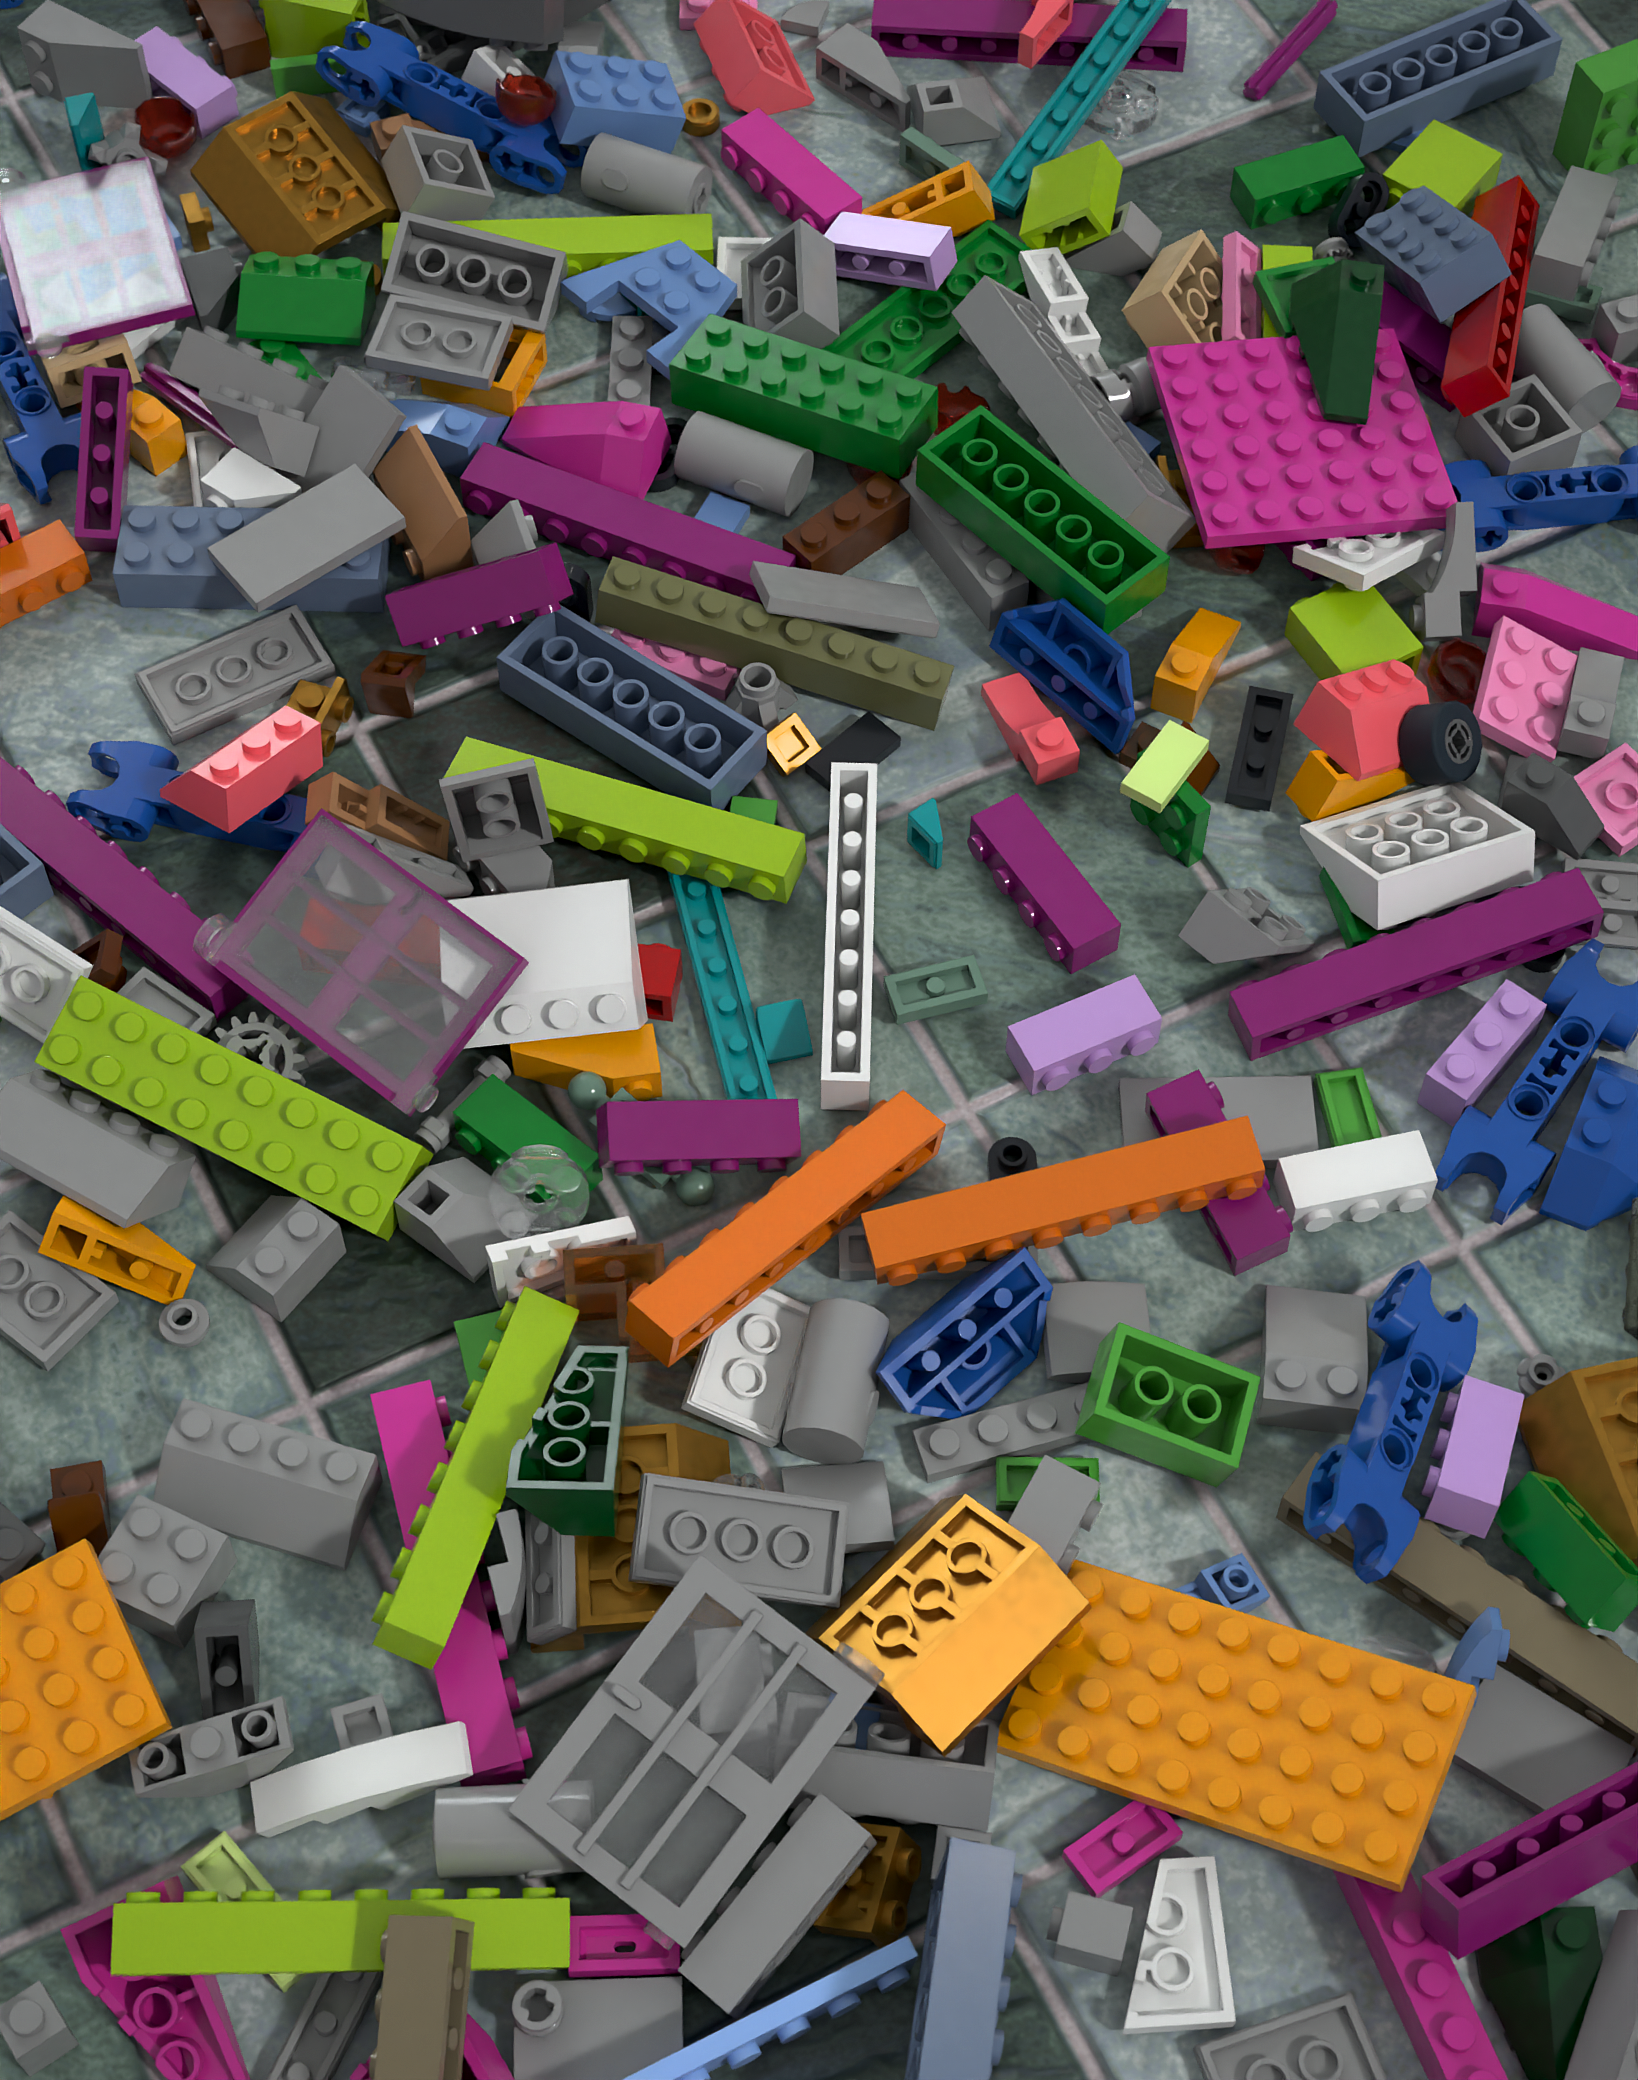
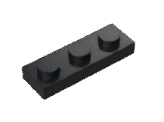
(1259, 748)

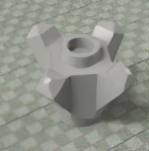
(125, 146)
(760, 695)

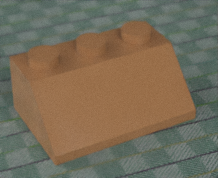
(436, 523)

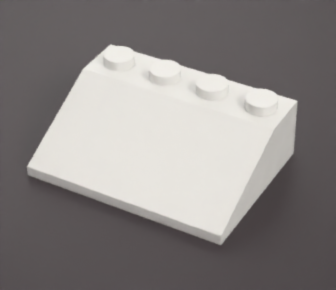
(1421, 853)
(580, 961)

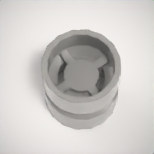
(1129, 389)

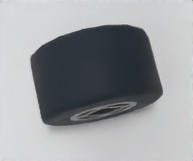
(1440, 743)

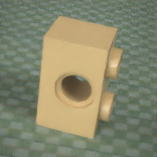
(67, 368)

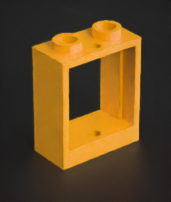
(528, 360)

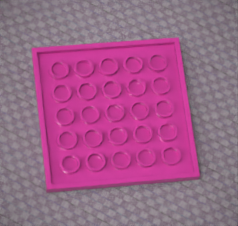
(1271, 466)

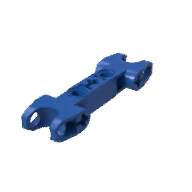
(394, 73)
(45, 438)
(1545, 497)
(134, 801)
(1506, 1143)
(1366, 1478)

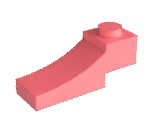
(1043, 29)
(1031, 729)

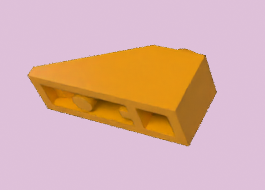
(948, 199)
(156, 433)
(1192, 664)
(1327, 789)
(619, 1058)
(122, 1256)

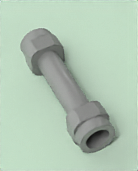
(436, 1132)

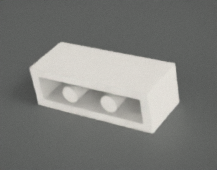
(1355, 1181)

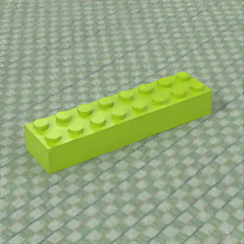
(232, 1106)

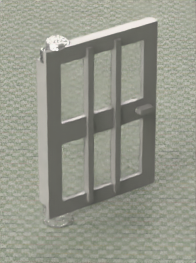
(693, 1750)

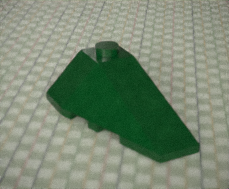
(1338, 334)
(573, 1452)
(1542, 1986)

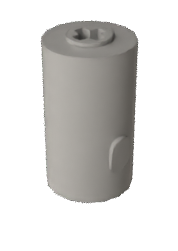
(644, 178)
(1565, 367)
(743, 463)
(836, 1382)
(483, 1839)

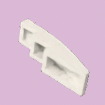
(1063, 304)
(361, 1777)

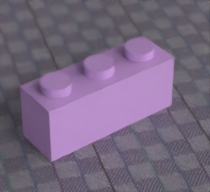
(190, 79)
(892, 250)
(1083, 1035)
(1481, 1052)
(1472, 1456)

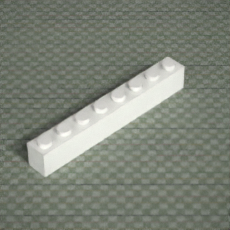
(849, 938)

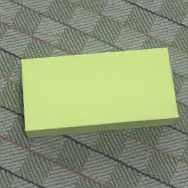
(1164, 766)

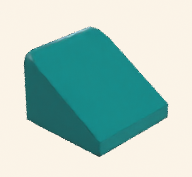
(925, 833)
(784, 1031)

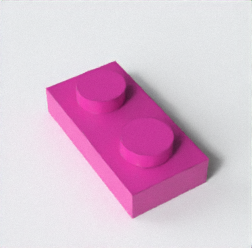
(1121, 1846)

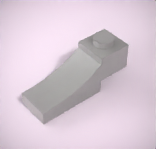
(1438, 611)
(1591, 704)

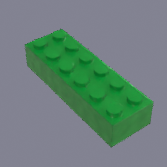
(804, 395)
(1041, 519)

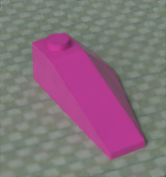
(599, 441)
(1552, 611)
(172, 2017)

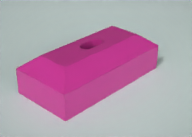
(597, 1937)

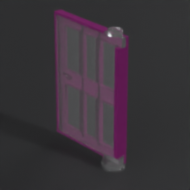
(89, 255)
(364, 962)

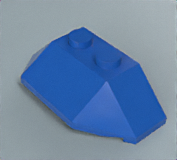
(1071, 665)
(1600, 1157)
(970, 1340)

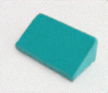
(84, 127)

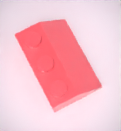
(751, 59)
(1361, 715)
(250, 770)

